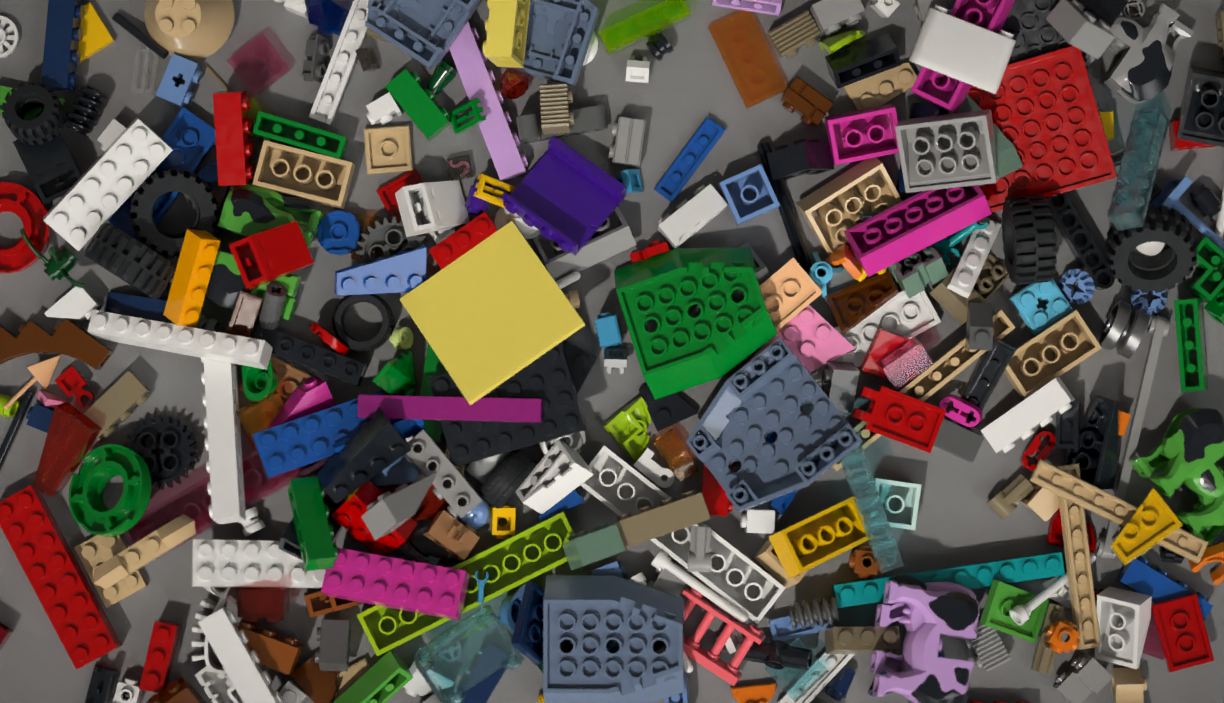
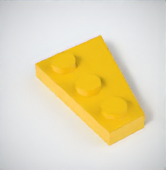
(1146, 528)

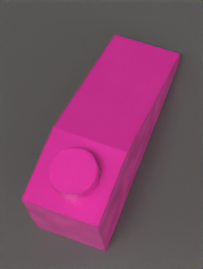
(306, 400)

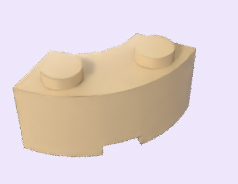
(1128, 685)

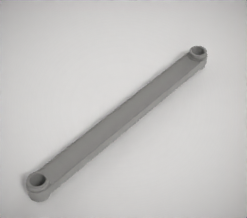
(1158, 328)

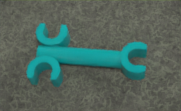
(947, 245)

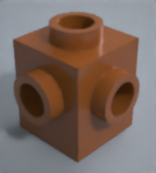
(856, 562)

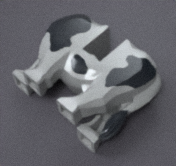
(1146, 54)

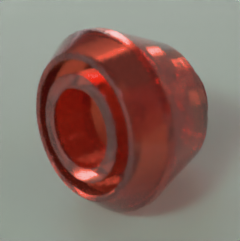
(513, 84)

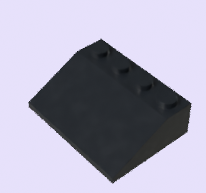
(1203, 107)

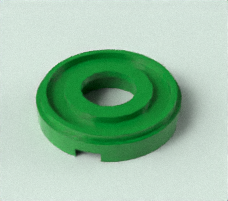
(87, 490)

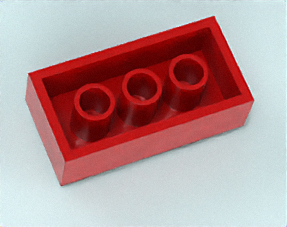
(233, 137)

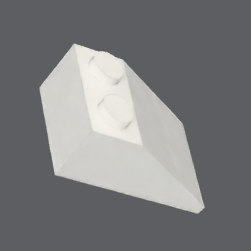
(1122, 626)

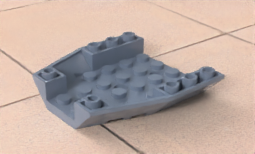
(766, 399)
(602, 609)

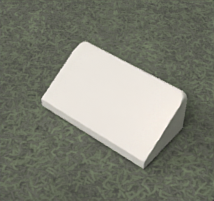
(485, 467)

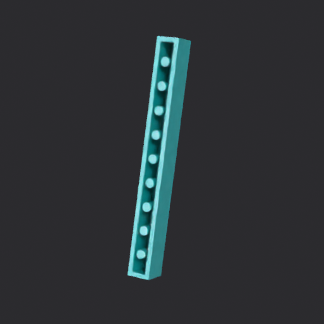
(969, 575)

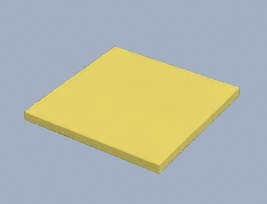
(491, 312)

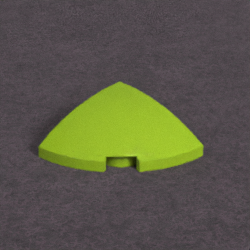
(841, 39)
(629, 427)

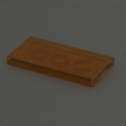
(747, 58)

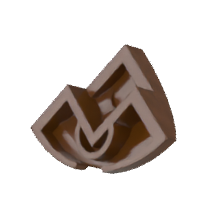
(316, 683)

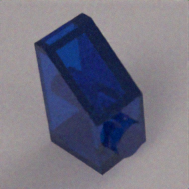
(326, 16)

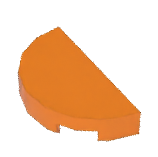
(754, 693)

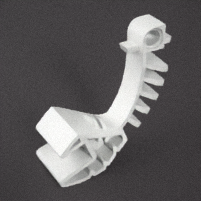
(213, 677)

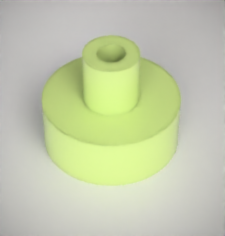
(402, 338)

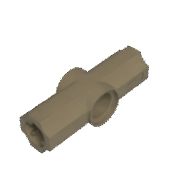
(1044, 656)

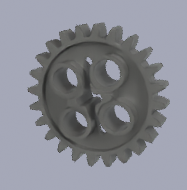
(378, 238)

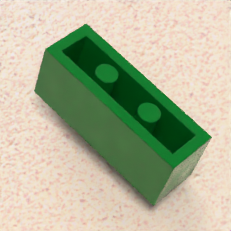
(418, 104)

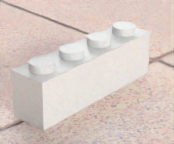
(1027, 415)

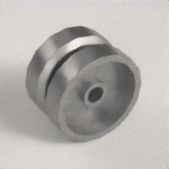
(1124, 329)

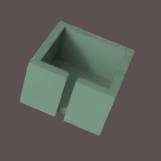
(592, 547)

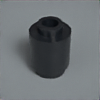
(1205, 201)

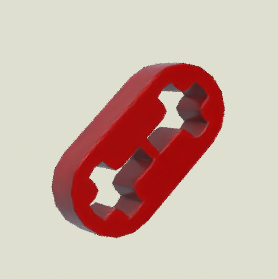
(1033, 446)

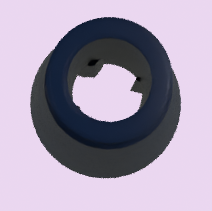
(840, 684)

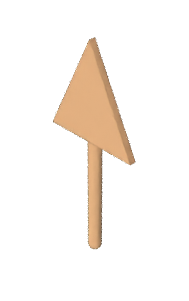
(42, 373)

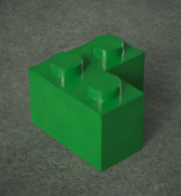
(1211, 262)

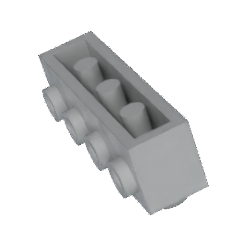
(448, 481)

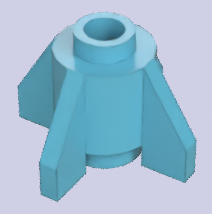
(821, 281)

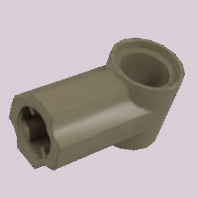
(1006, 500)

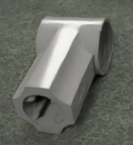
(699, 555)

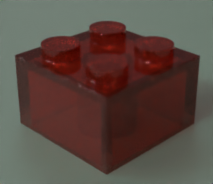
(263, 602)

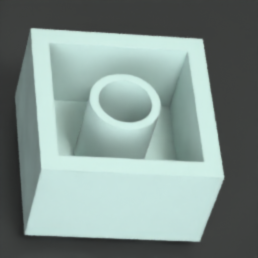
(899, 502)

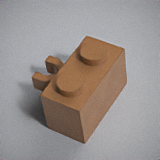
(451, 535)

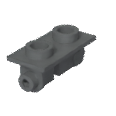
(317, 48)

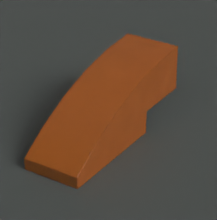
(320, 604)

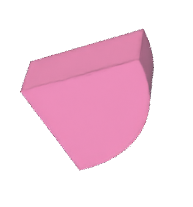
(49, 400)

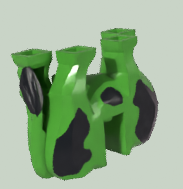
(249, 212)
(1189, 454)

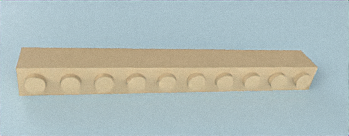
(939, 374)

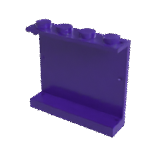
(565, 197)

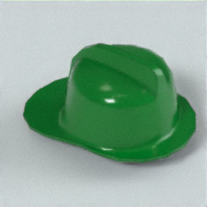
(259, 382)

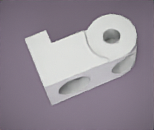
(660, 476)

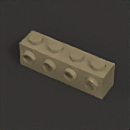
(663, 519)

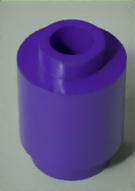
(475, 205)

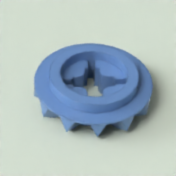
(1085, 283)
(1155, 305)

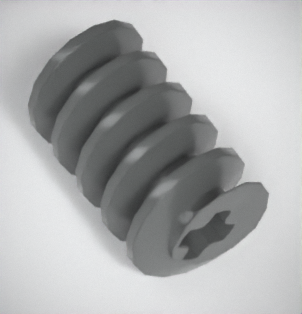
(813, 613)

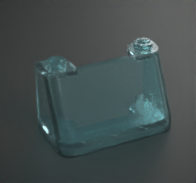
(466, 655)

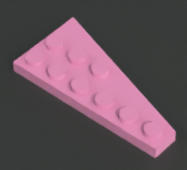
(811, 340)

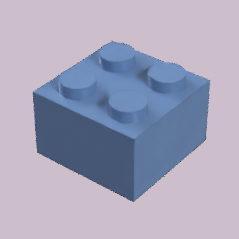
(749, 195)

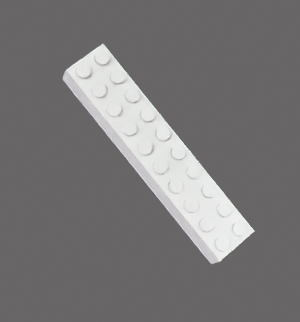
(731, 572)

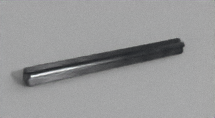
(786, 211)

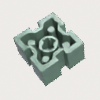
(918, 270)

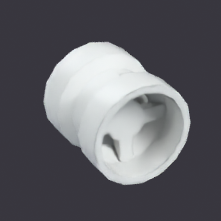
(252, 522)

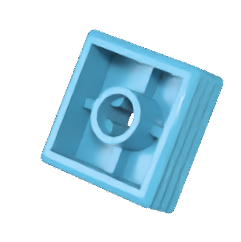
(1040, 319)

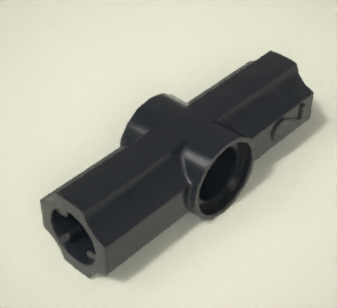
(779, 655)

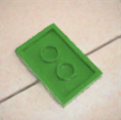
(1003, 599)

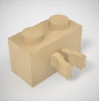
(769, 560)

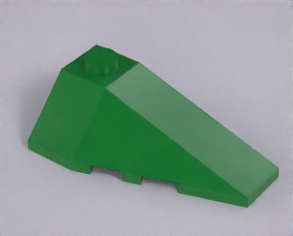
(398, 375)

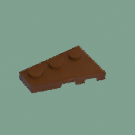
(860, 300)

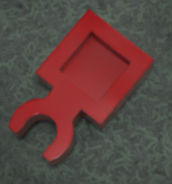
(654, 248)
(72, 384)

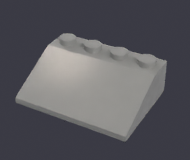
(947, 151)

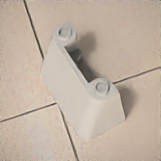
(962, 50)

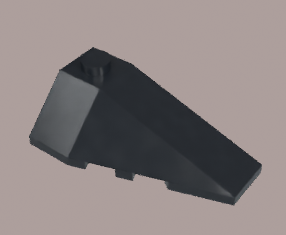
(1098, 445)

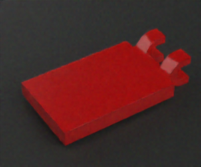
(901, 417)

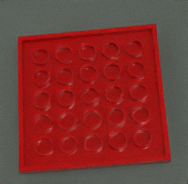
(1053, 122)

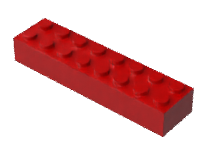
(56, 577)

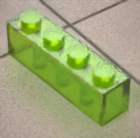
(643, 25)

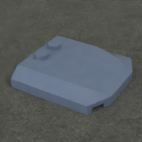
(420, 26)
(558, 39)

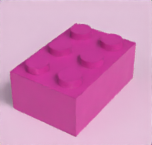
(862, 134)

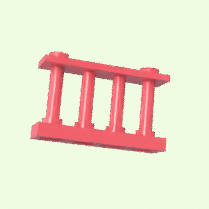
(710, 659)

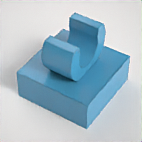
(632, 180)

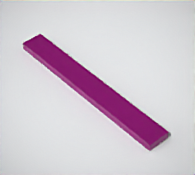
(451, 408)

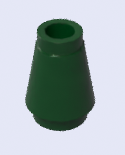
(441, 77)

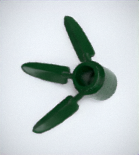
(58, 265)

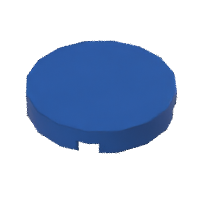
(339, 232)

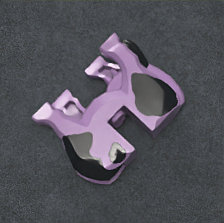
(928, 613)

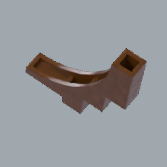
(67, 340)

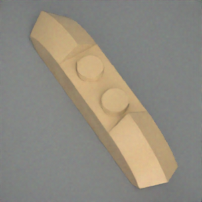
(144, 551)

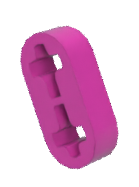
(963, 406)

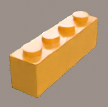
(191, 277)

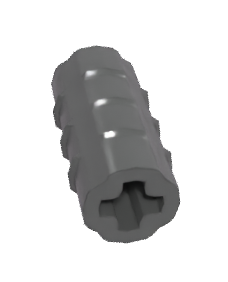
(272, 306)

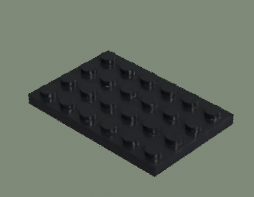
(543, 379)

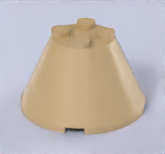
(190, 26)

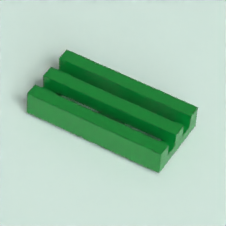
(476, 112)

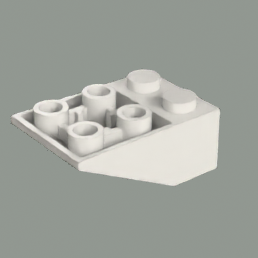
(431, 207)

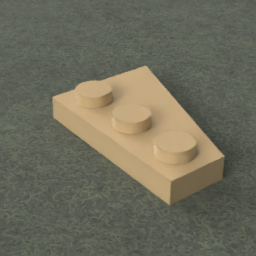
(881, 87)

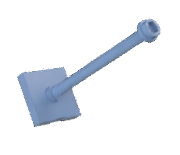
(1170, 197)

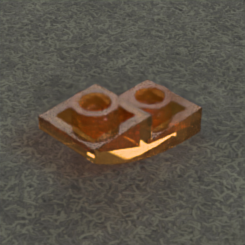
(676, 455)

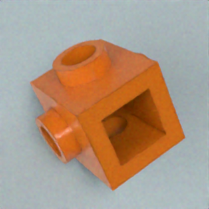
(1054, 634)

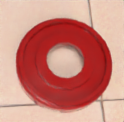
(31, 211)

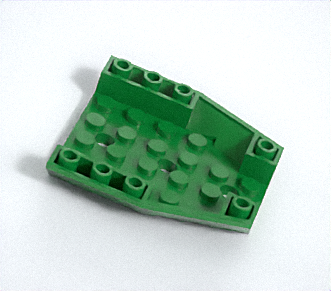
(687, 348)

